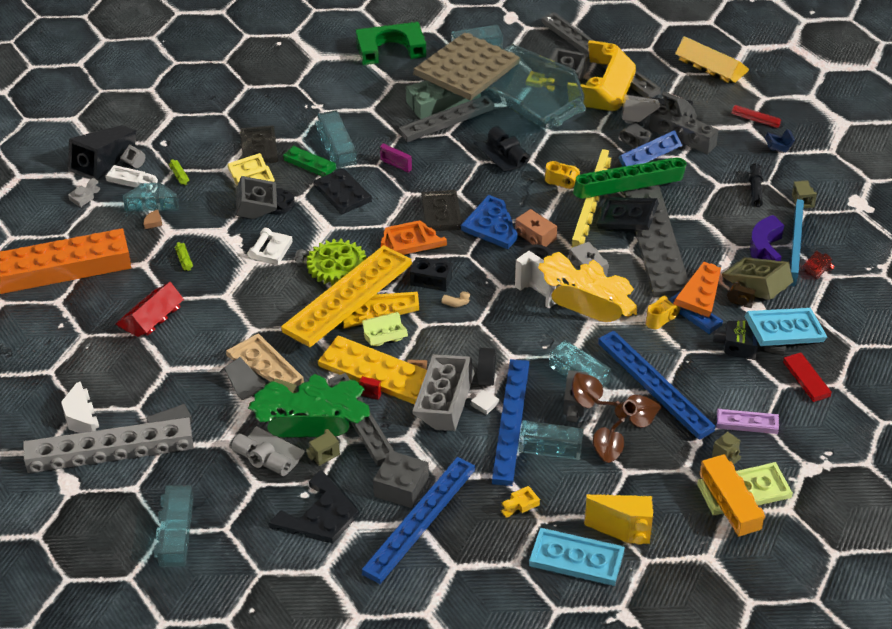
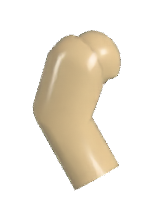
(456, 302)

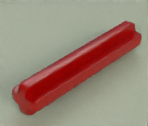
(756, 116)

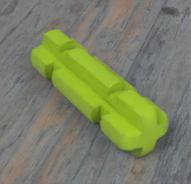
(178, 172)
(183, 256)

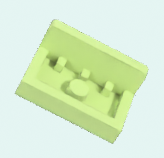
(384, 329)

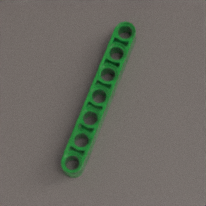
(629, 177)

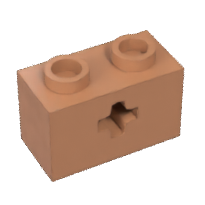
(535, 228)

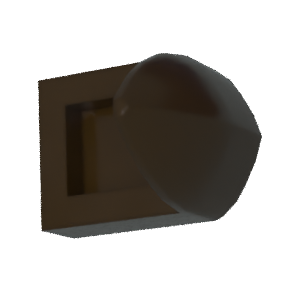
(741, 295)

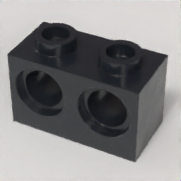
(431, 274)

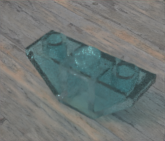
(150, 198)

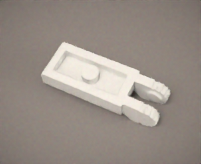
(129, 176)

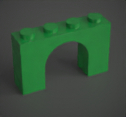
(406, 34)

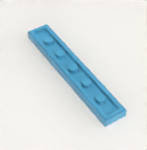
(796, 240)

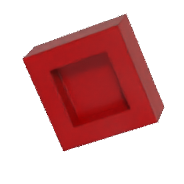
(371, 387)

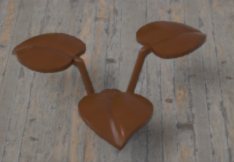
(637, 408)

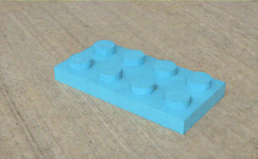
(785, 326)
(577, 556)

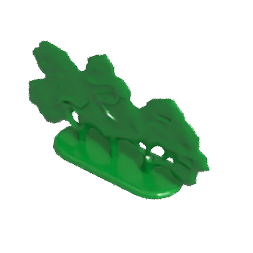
(314, 400)

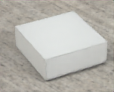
(484, 402)

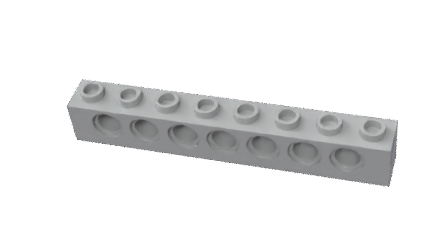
(108, 445)

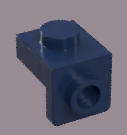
(780, 143)

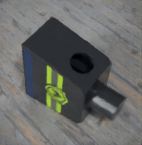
(737, 339)

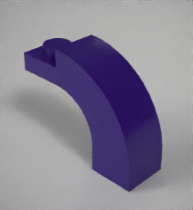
(765, 232)

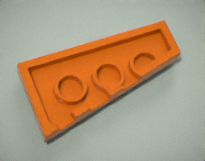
(700, 290)

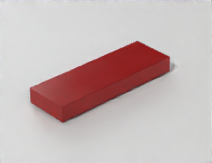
(807, 377)

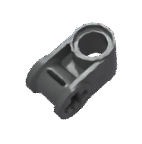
(635, 135)

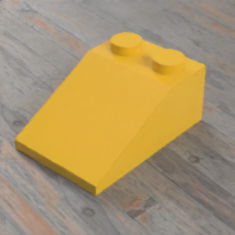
(621, 516)

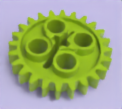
(334, 260)

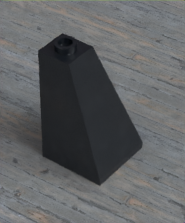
(99, 151)

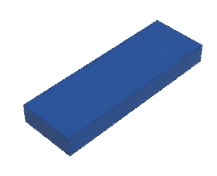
(707, 324)

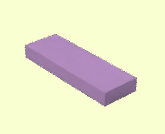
(747, 421)

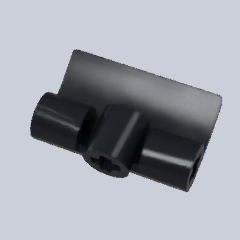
(503, 150)

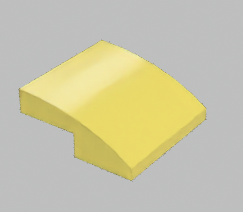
(250, 167)

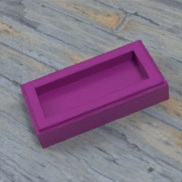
(395, 158)

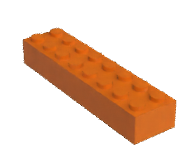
(63, 260)

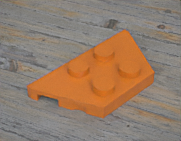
(411, 238)

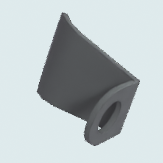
(243, 378)

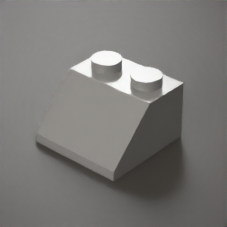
(638, 108)

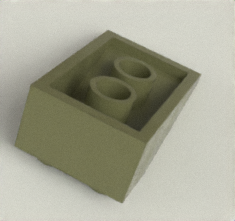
(762, 275)

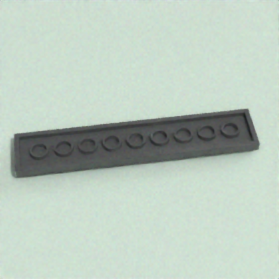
(659, 248)

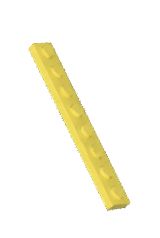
(590, 205)

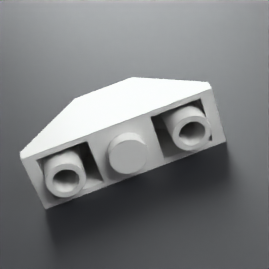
(78, 411)

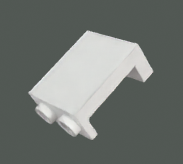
(529, 274)

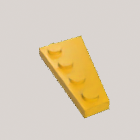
(382, 305)

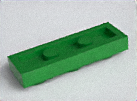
(309, 161)

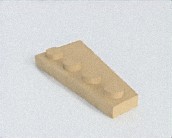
(265, 360)

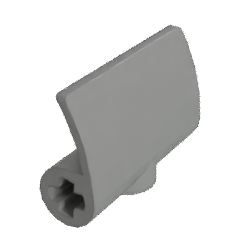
(268, 451)

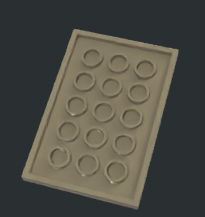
(467, 66)

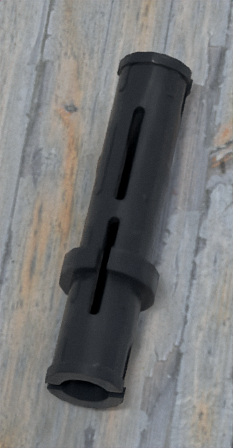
(756, 185)

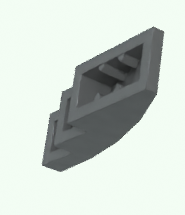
(678, 105)

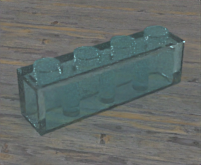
(336, 139)
(175, 526)

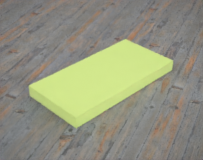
(762, 481)

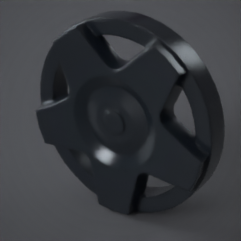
(283, 198)

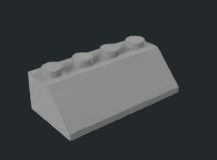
(444, 391)

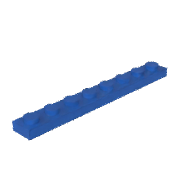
(657, 385)
(510, 423)
(418, 520)

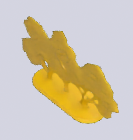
(591, 289)

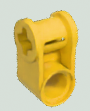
(559, 174)
(660, 313)

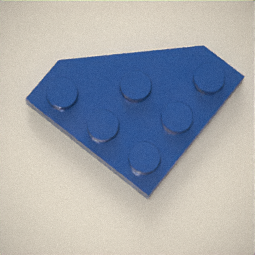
(491, 223)

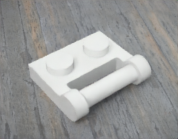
(274, 250)

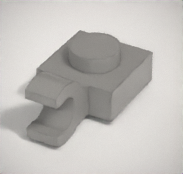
(83, 195)

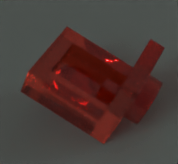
(818, 264)

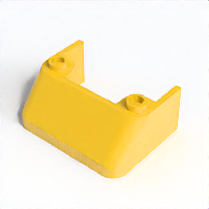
(609, 91)

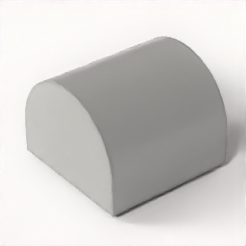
(133, 157)

